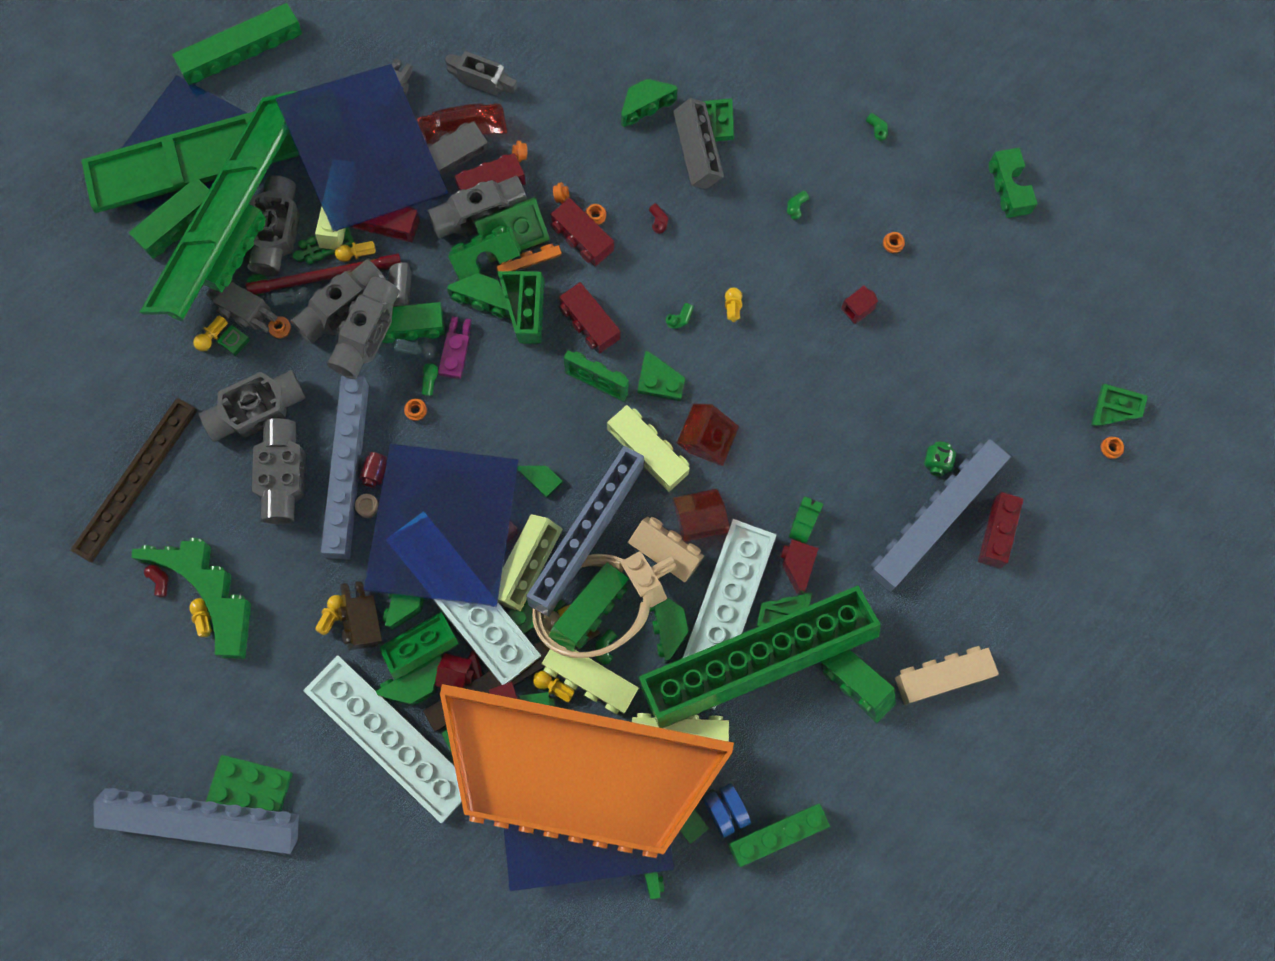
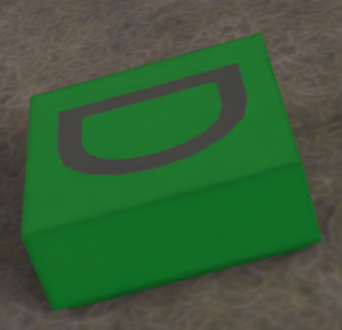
(233, 340)

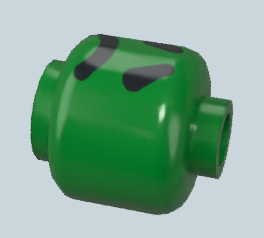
(940, 459)

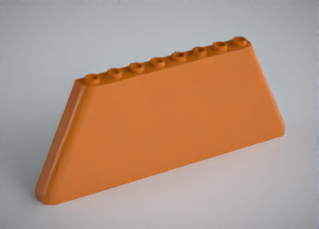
(576, 771)

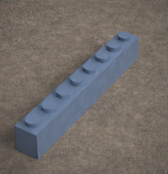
(345, 468)
(937, 518)
(585, 531)
(196, 820)

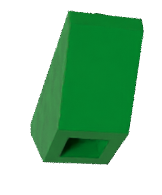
(646, 99)
(480, 293)
(401, 610)
(670, 626)
(414, 686)

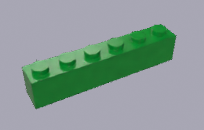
(237, 44)

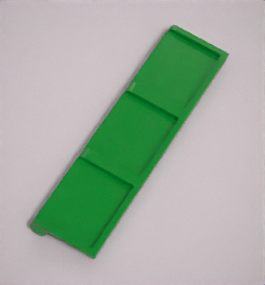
(166, 163)
(219, 212)

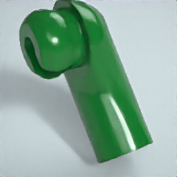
(879, 125)
(794, 203)
(682, 319)
(603, 642)

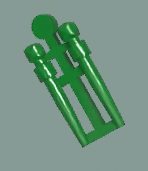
(314, 253)

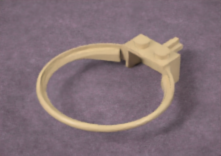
(645, 582)

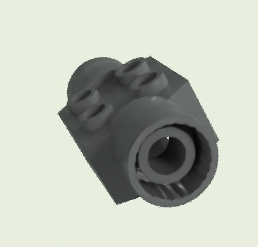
(474, 203)
(280, 226)
(332, 303)
(364, 328)
(251, 402)
(278, 471)

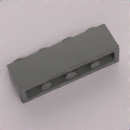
(698, 143)
(457, 147)

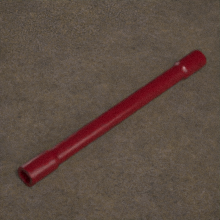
(265, 285)

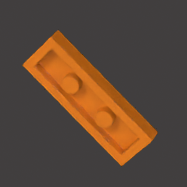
(528, 258)

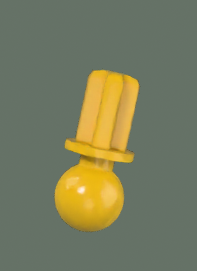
(345, 253)
(733, 303)
(203, 341)
(329, 615)
(201, 617)
(543, 681)

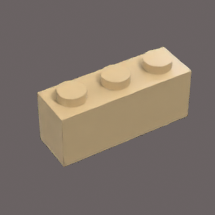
(660, 544)

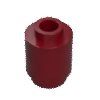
(373, 469)

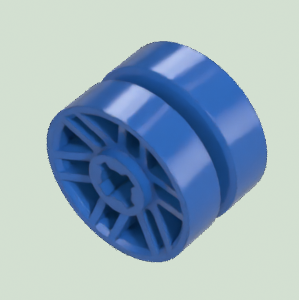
(726, 810)

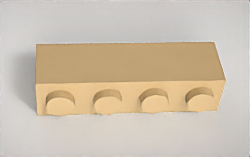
(947, 675)

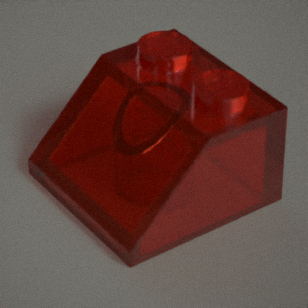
(708, 433)
(701, 515)

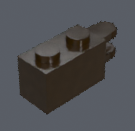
(358, 618)

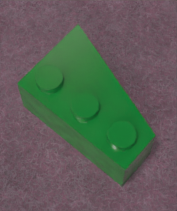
(525, 303)
(860, 683)

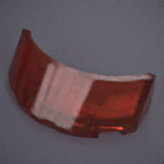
(488, 118)

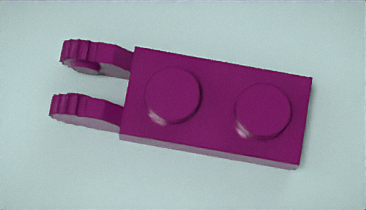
(455, 350)

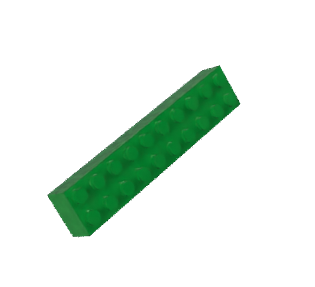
(759, 656)

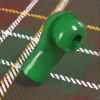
(430, 373)

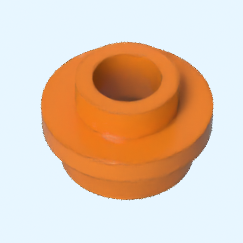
(520, 150)
(560, 193)
(596, 209)
(893, 237)
(282, 332)
(415, 403)
(1116, 443)

